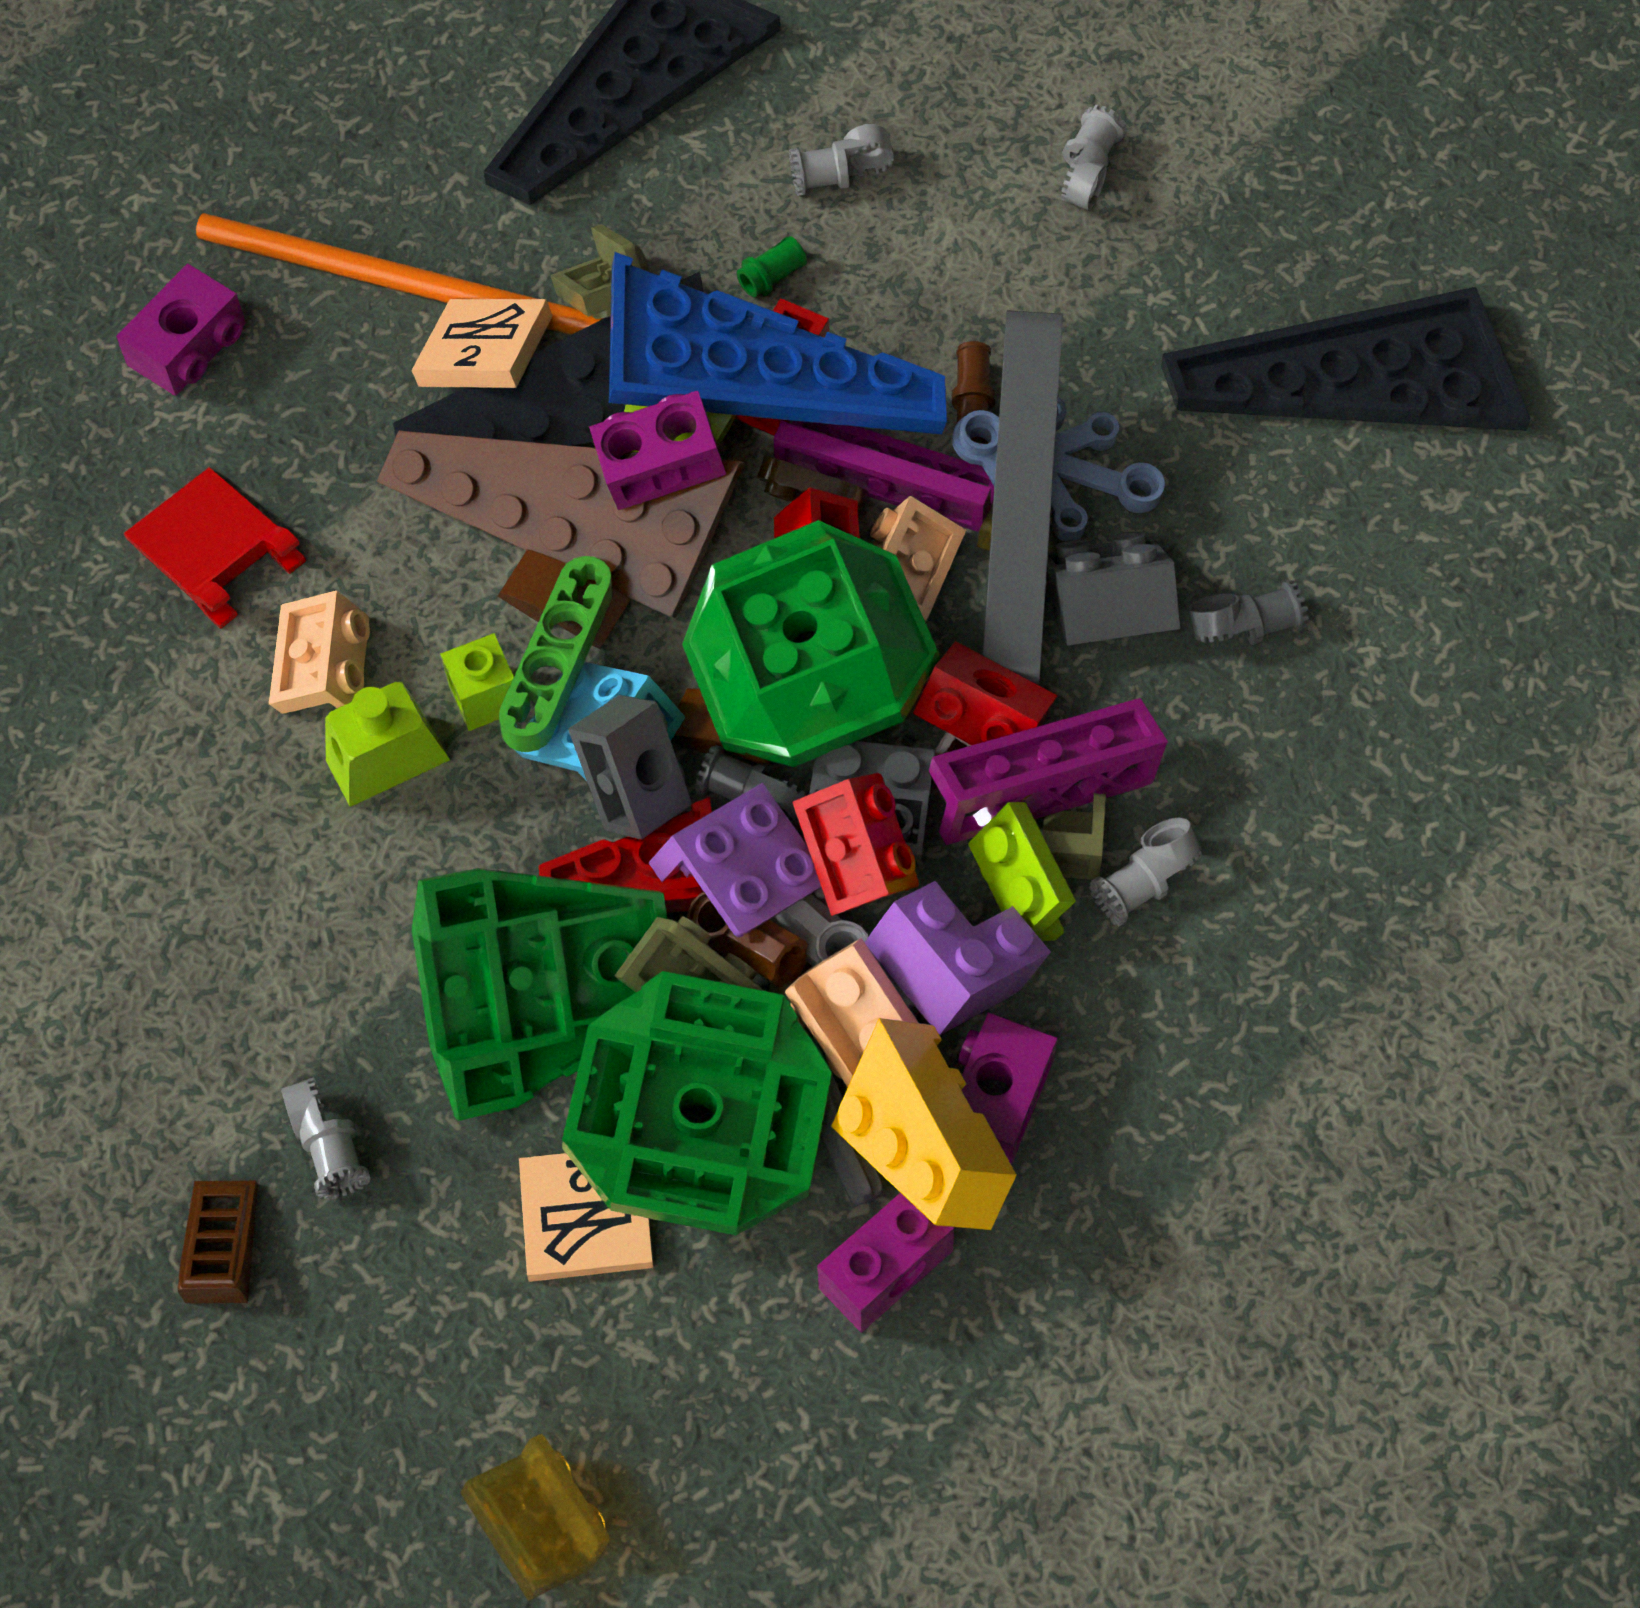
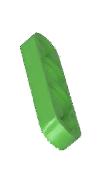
(563, 654)

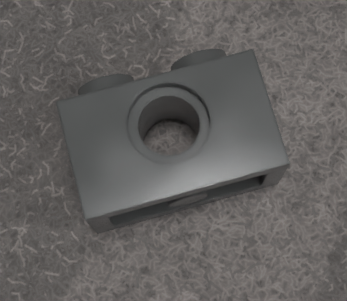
(630, 766)

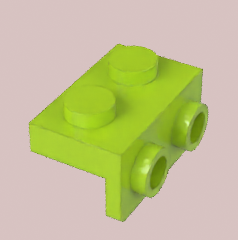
(1022, 870)

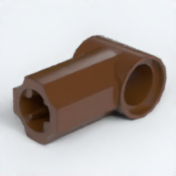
(767, 949)

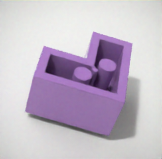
(948, 963)

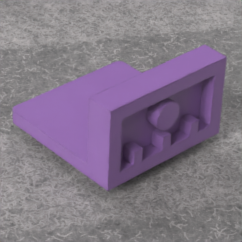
(743, 860)

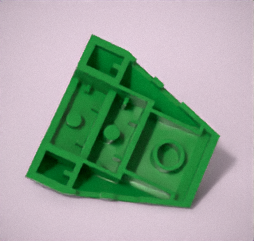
(518, 975)

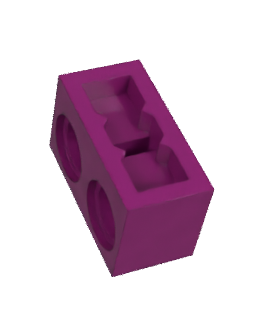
(661, 462)

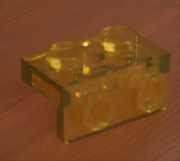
(537, 1518)

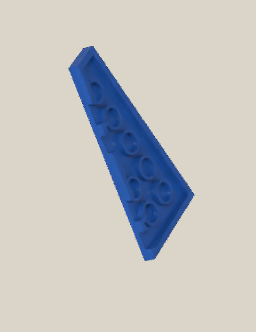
(754, 360)

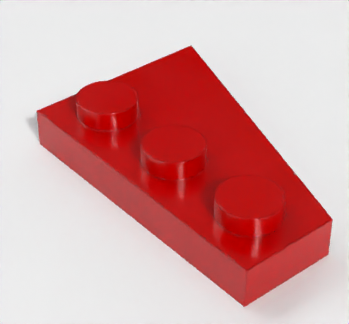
(627, 863)

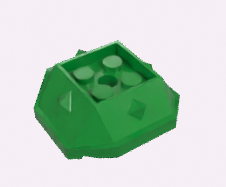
(818, 694)
(711, 1048)

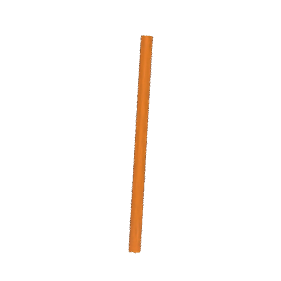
(369, 268)

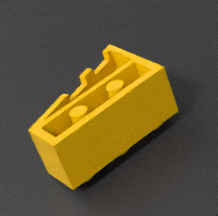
(920, 1131)

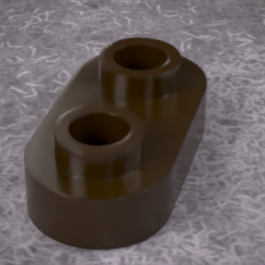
(788, 480)

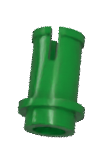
(761, 273)

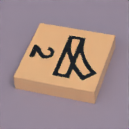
(482, 343)
(572, 1228)

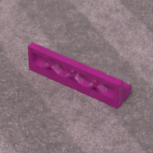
(887, 476)
(1047, 765)

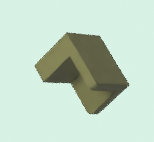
(1077, 839)

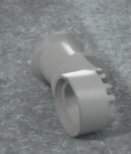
(1089, 154)
(842, 160)
(1164, 852)
(326, 1140)

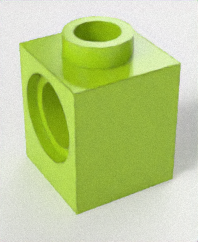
(478, 679)

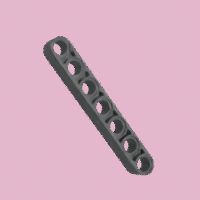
(1023, 491)

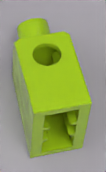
(379, 742)

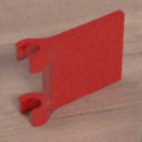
(209, 538)

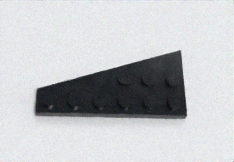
(621, 79)
(1386, 364)
(553, 403)

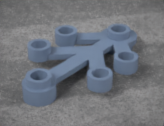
(1136, 476)

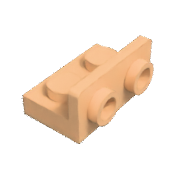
(923, 545)
(319, 653)
(843, 1003)

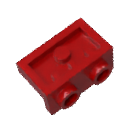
(856, 842)

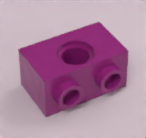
(182, 330)
(1015, 1057)
(883, 1261)

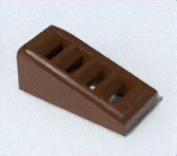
(218, 1287)

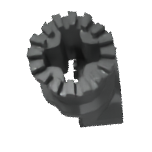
(1255, 616)
(734, 777)

